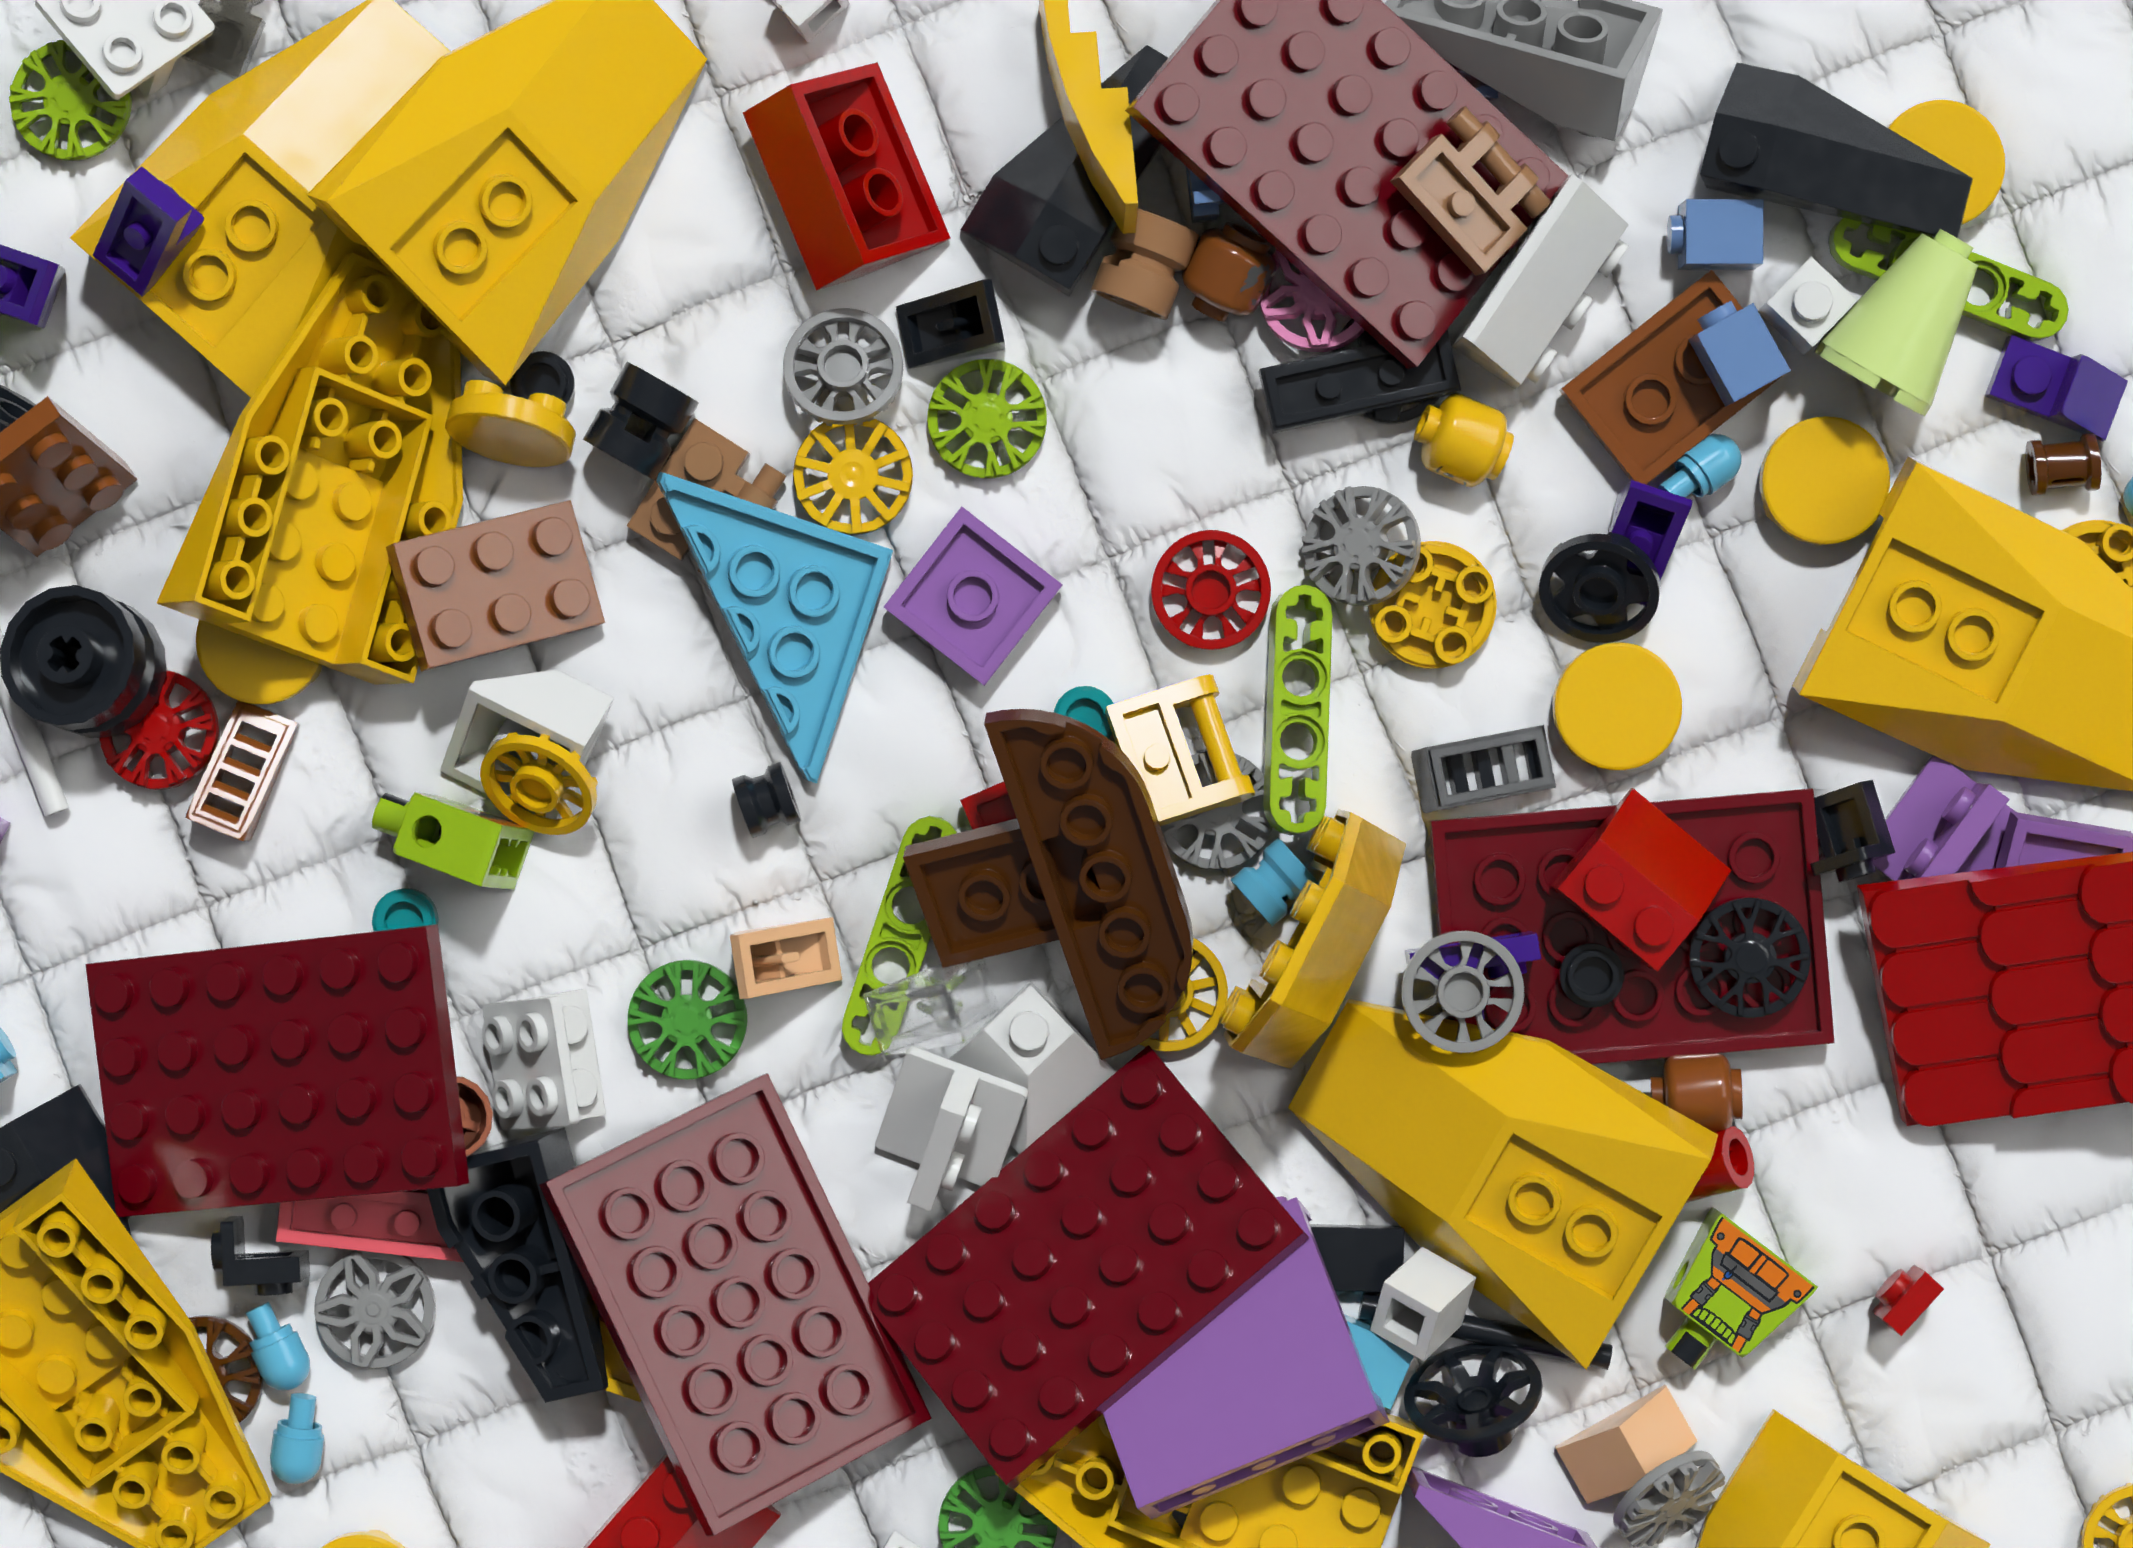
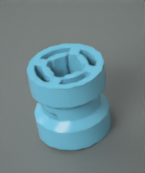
(1274, 882)

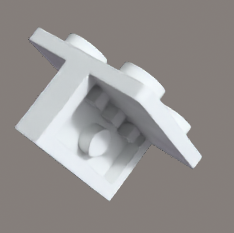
(128, 39)
(543, 1060)
(949, 1123)

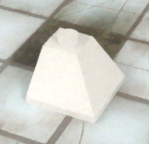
(530, 706)
(1041, 1051)

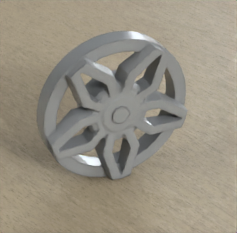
(374, 1309)

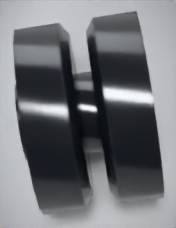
(82, 662)

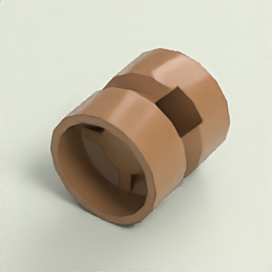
(1145, 265)

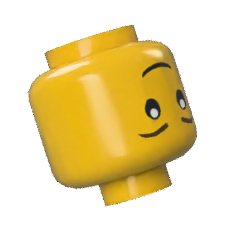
(1464, 440)

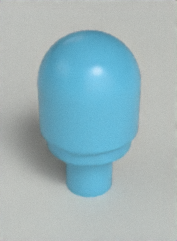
(1705, 467)
(277, 1350)
(297, 1442)

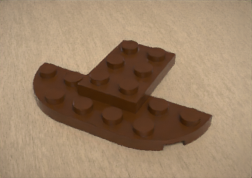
(1071, 868)

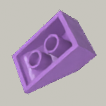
(1489, 1522)

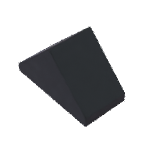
(951, 325)

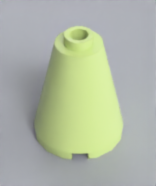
(1906, 322)

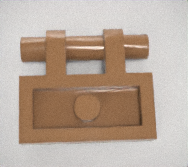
(1459, 201)
(708, 461)

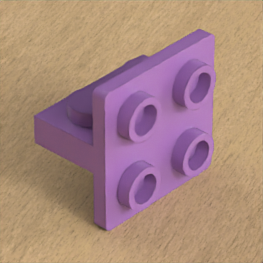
(1944, 825)

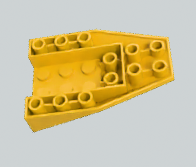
(516, 168)
(248, 170)
(324, 475)
(1983, 639)
(1327, 947)
(1507, 1163)
(109, 1380)
(1319, 1501)

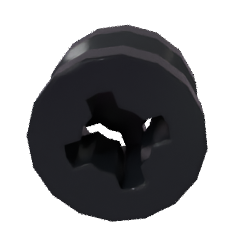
(766, 800)

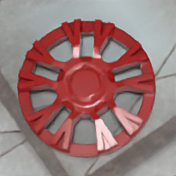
(1211, 589)
(164, 733)

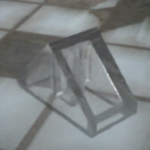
(932, 1007)

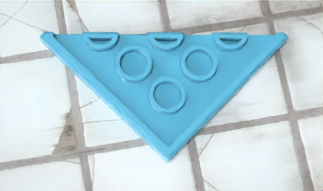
(791, 600)

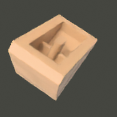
(785, 957)
(1626, 1445)

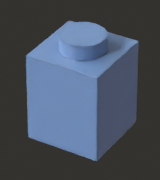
(1717, 234)
(1737, 351)

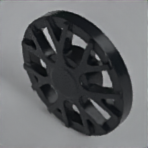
(1749, 957)

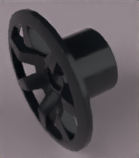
(1478, 1406)

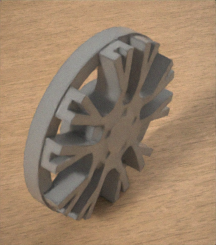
(843, 367)
(1361, 545)
(1220, 822)
(1462, 991)
(1668, 1497)

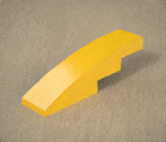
(1092, 114)

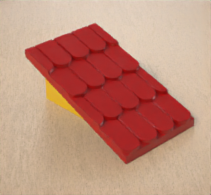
(2006, 988)

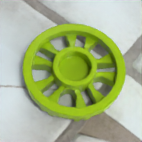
(68, 102)
(987, 418)

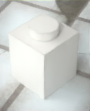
(1807, 306)
(1423, 1303)

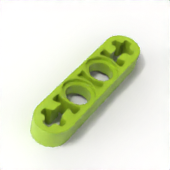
(2015, 319)
(1289, 709)
(890, 932)

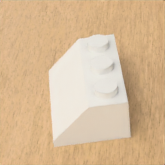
(1544, 285)

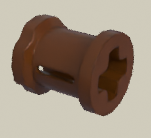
(2063, 464)

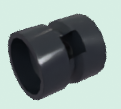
(652, 401)

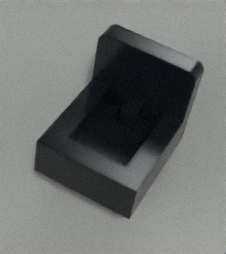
(1851, 831)
(268, 1271)

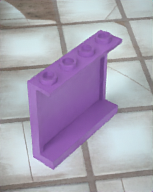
(1247, 1390)

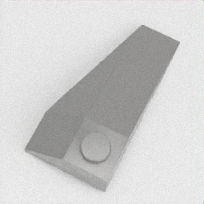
(1555, 57)

